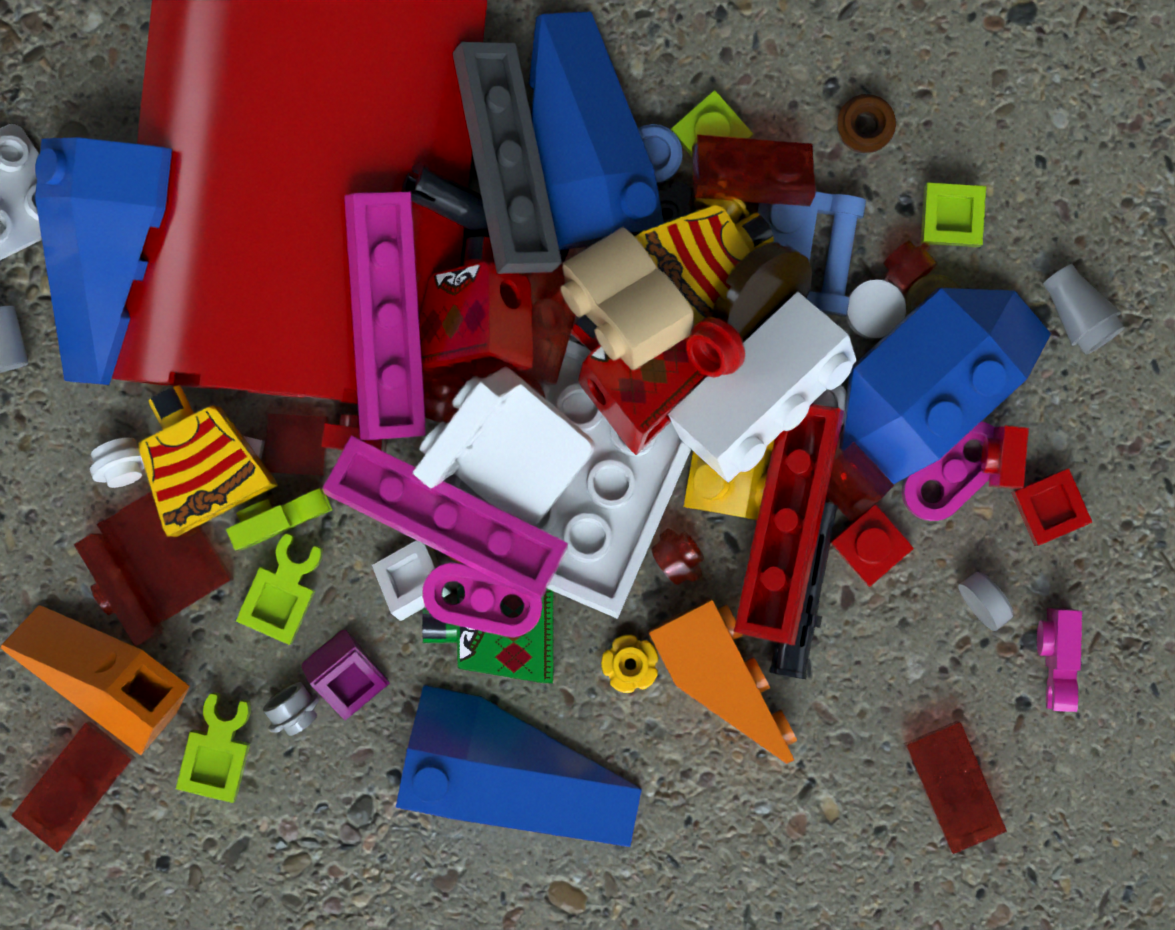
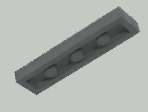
(506, 158)

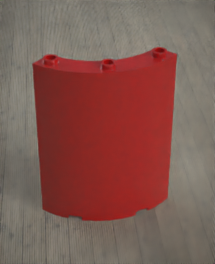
(268, 132)

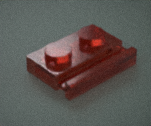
(163, 568)

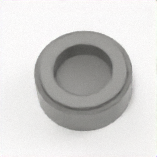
(986, 600)

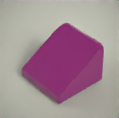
(344, 674)

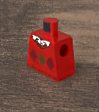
(476, 318)
(636, 399)

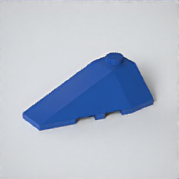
(587, 136)
(93, 224)
(496, 770)

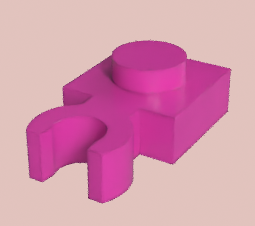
(1061, 644)

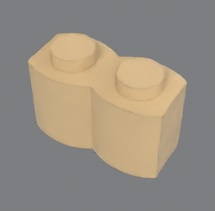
(627, 298)

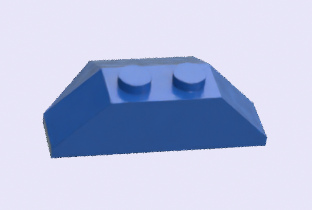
(939, 376)

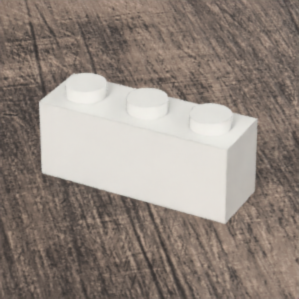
(783, 373)

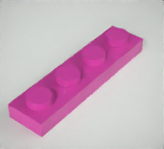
(385, 315)
(446, 519)

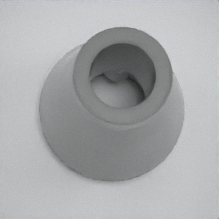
(1083, 310)

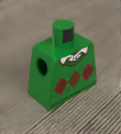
(519, 657)

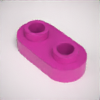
(955, 476)
(481, 602)

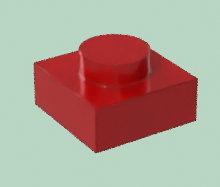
(338, 435)
(1005, 457)
(1051, 507)
(871, 545)

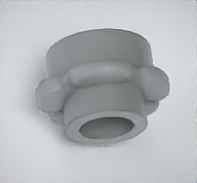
(291, 709)

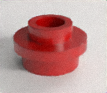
(715, 347)

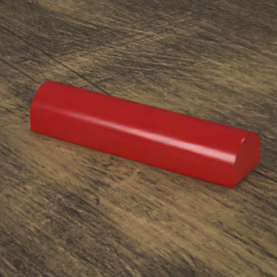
(788, 527)

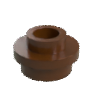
(877, 109)

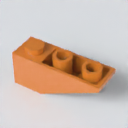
(709, 668)
(99, 675)

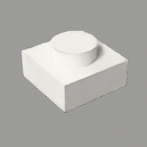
(403, 578)

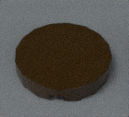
(762, 286)

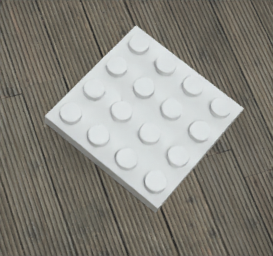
(610, 503)

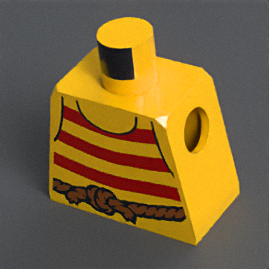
(702, 251)
(198, 463)

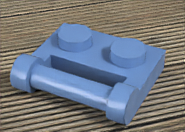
(796, 228)

